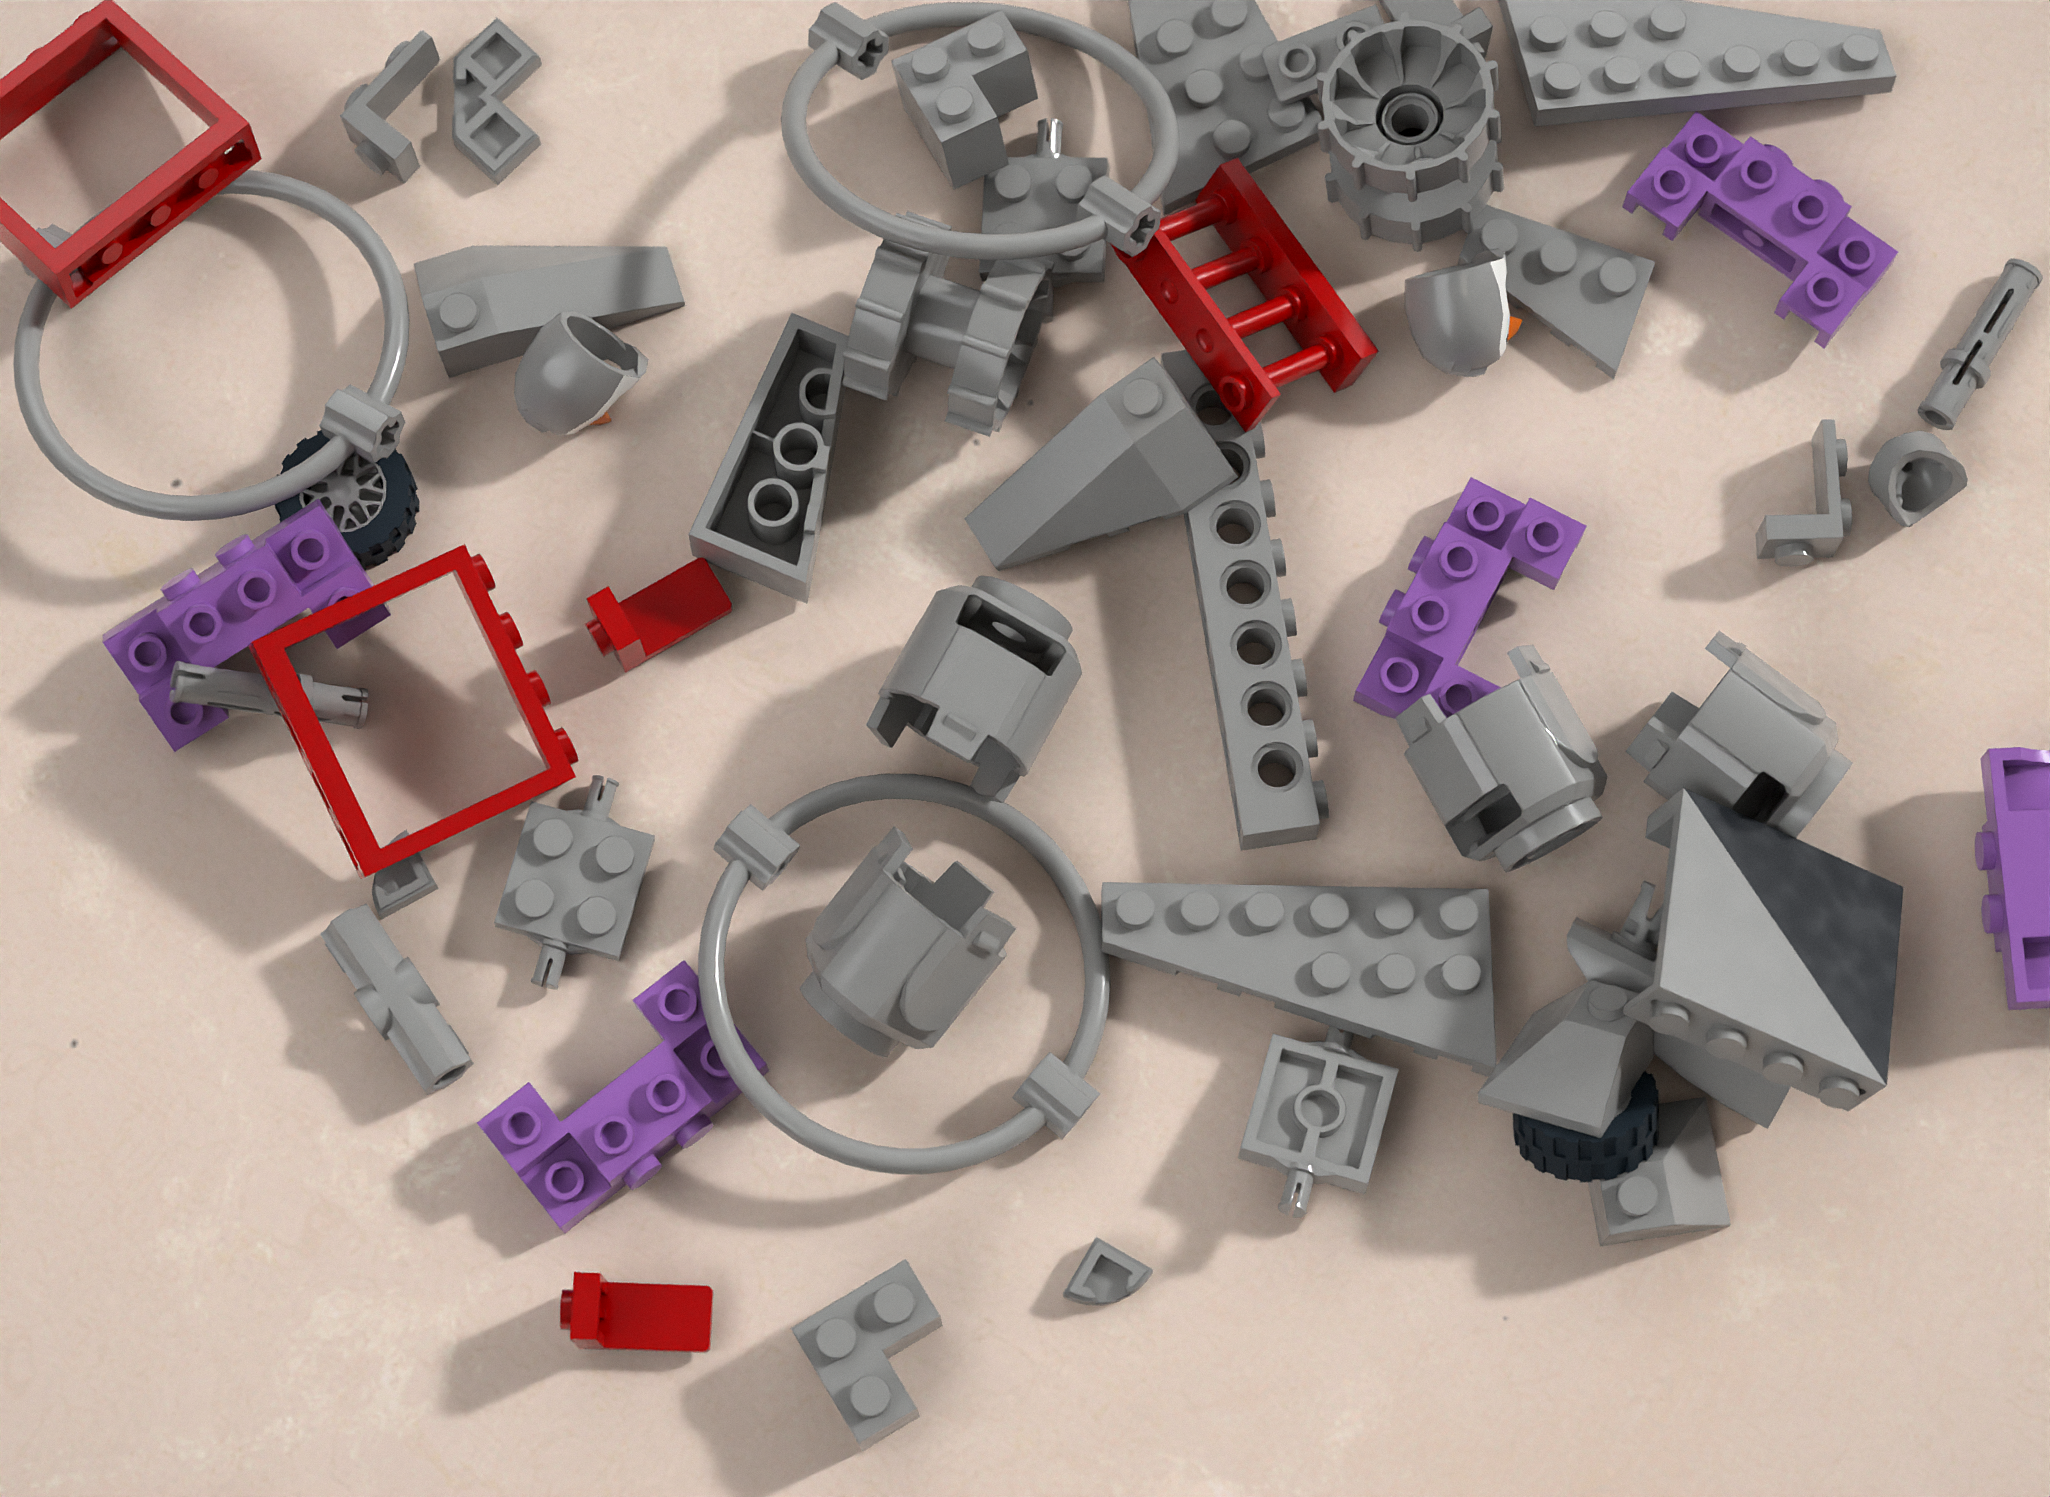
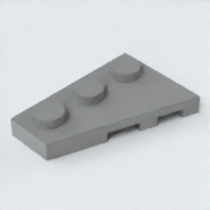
(1566, 281)

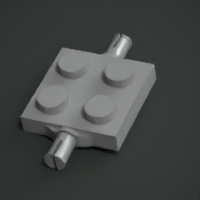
(1043, 195)
(574, 881)
(1318, 1115)

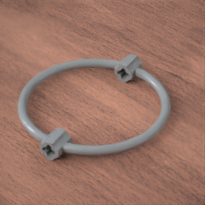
(1105, 211)
(351, 417)
(762, 849)

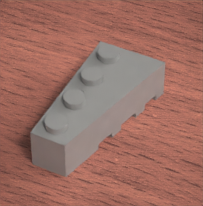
(775, 477)

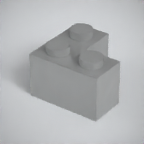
(959, 91)
(852, 1349)

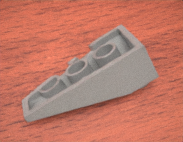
(496, 298)
(1113, 466)

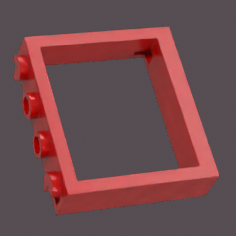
(158, 200)
(320, 760)

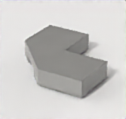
(483, 78)

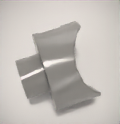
(1915, 476)

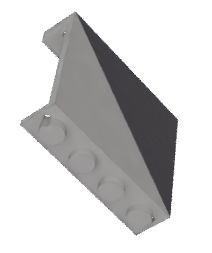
(1773, 953)

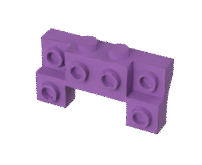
(1772, 212)
(1452, 593)
(232, 604)
(2017, 862)
(632, 1120)

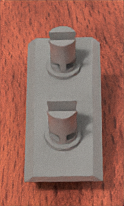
(1626, 962)

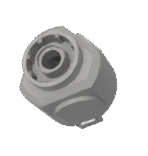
(982, 680)
(1748, 746)
(1509, 769)
(900, 951)

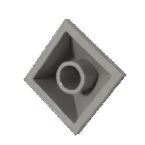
(1573, 1061)
(1671, 1191)

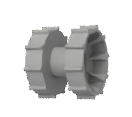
(1402, 80)
(980, 334)

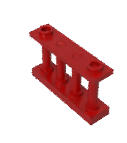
(1284, 275)

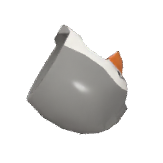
(1462, 314)
(564, 374)

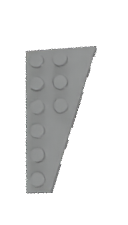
(1681, 57)
(1219, 88)
(1341, 955)

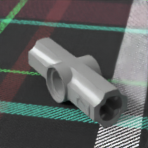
(396, 998)

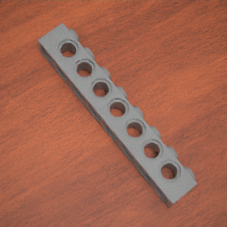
(1262, 812)

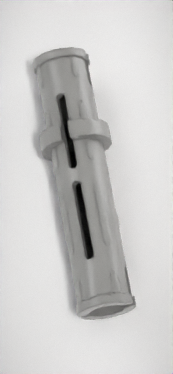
(1946, 399)
(250, 693)

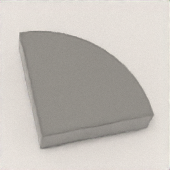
(401, 883)
(1106, 1276)

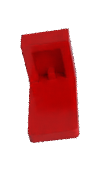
(657, 614)
(637, 1315)

